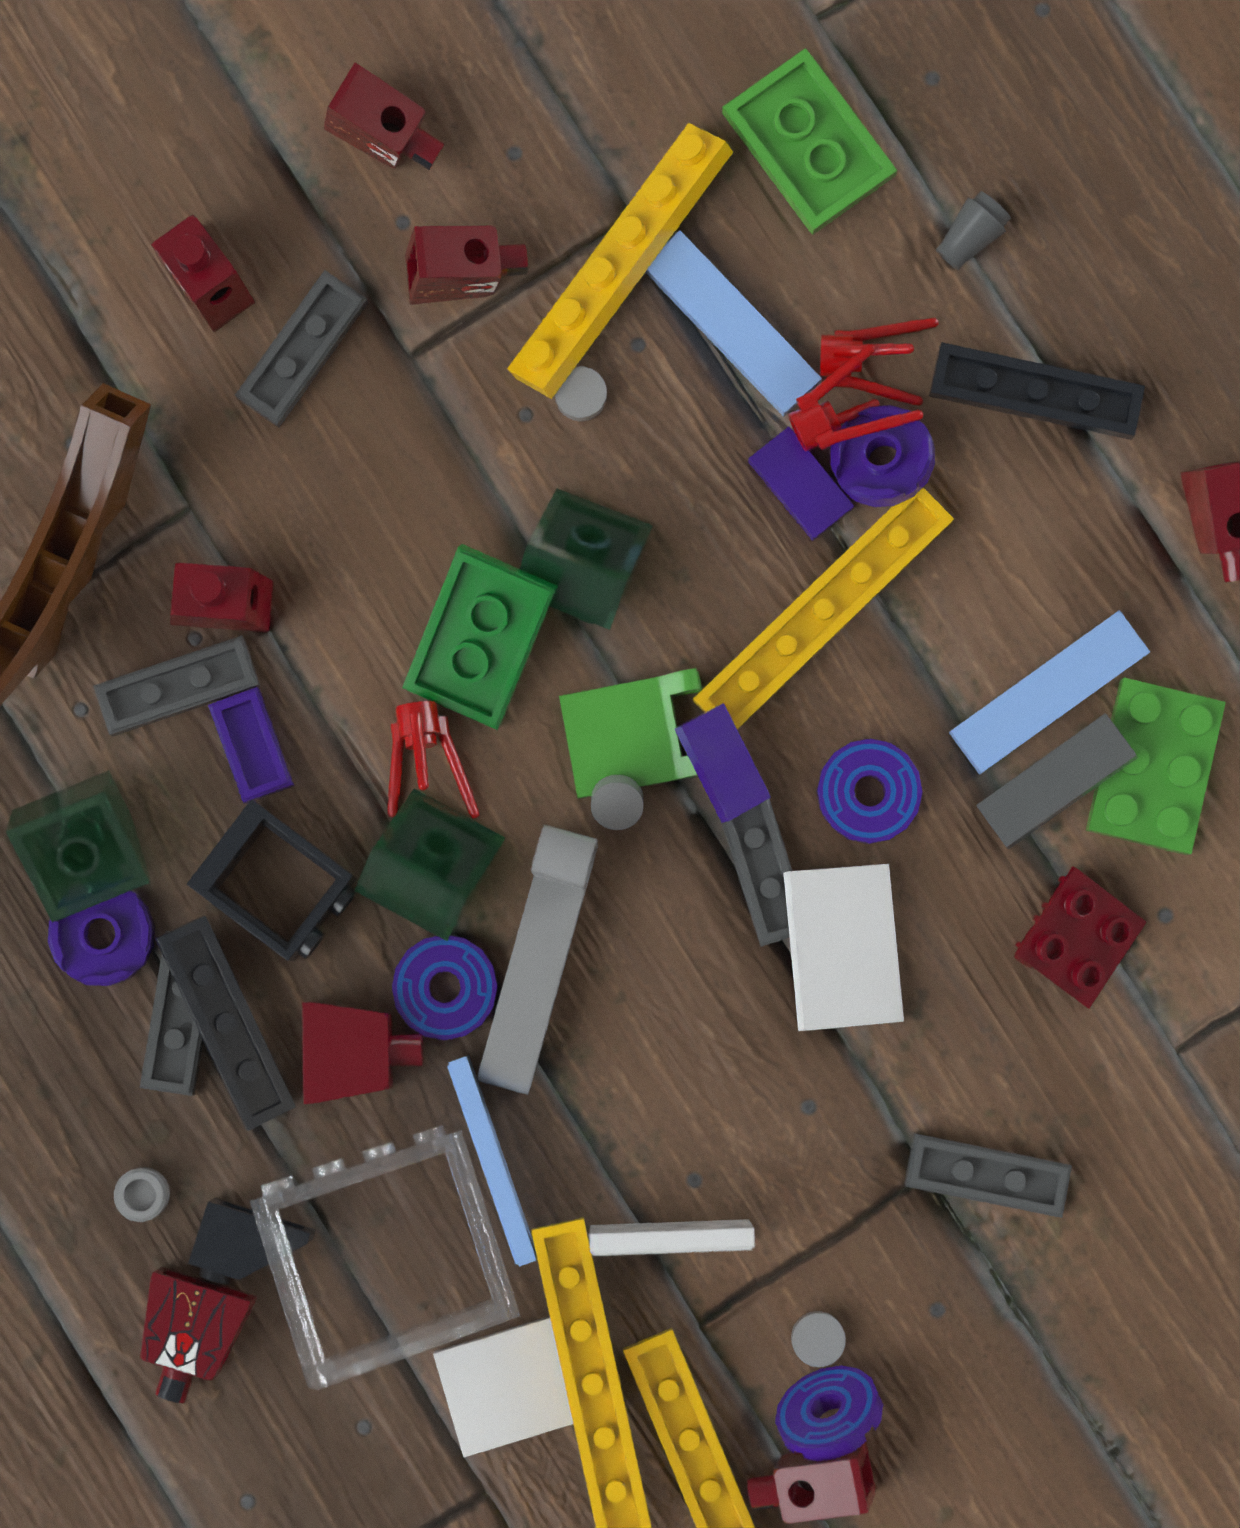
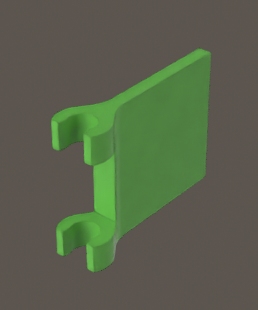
(628, 731)

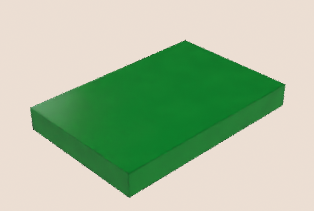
(479, 636)

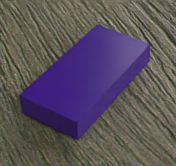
(800, 484)
(251, 745)
(722, 763)

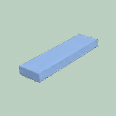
(732, 323)
(1049, 692)
(492, 1161)

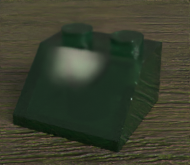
(587, 555)
(78, 846)
(429, 864)

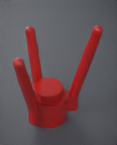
(844, 344)
(821, 426)
(418, 728)

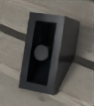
(231, 1242)

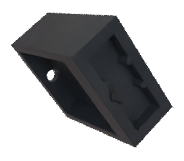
(229, 853)

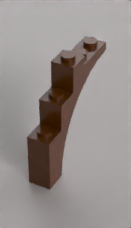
(67, 541)

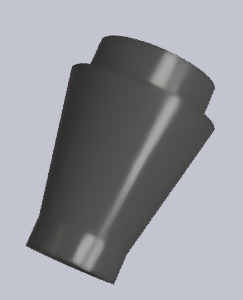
(974, 228)

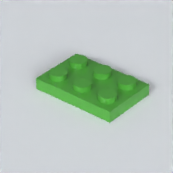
(809, 141)
(1163, 790)

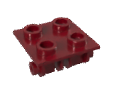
(1079, 937)

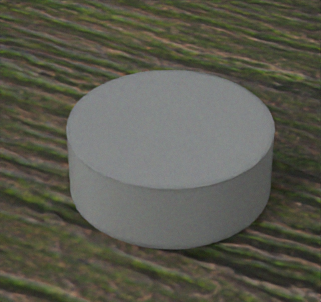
(582, 395)
(617, 802)
(141, 1194)
(818, 1339)

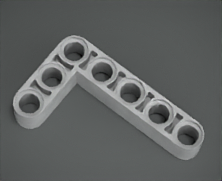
(538, 958)

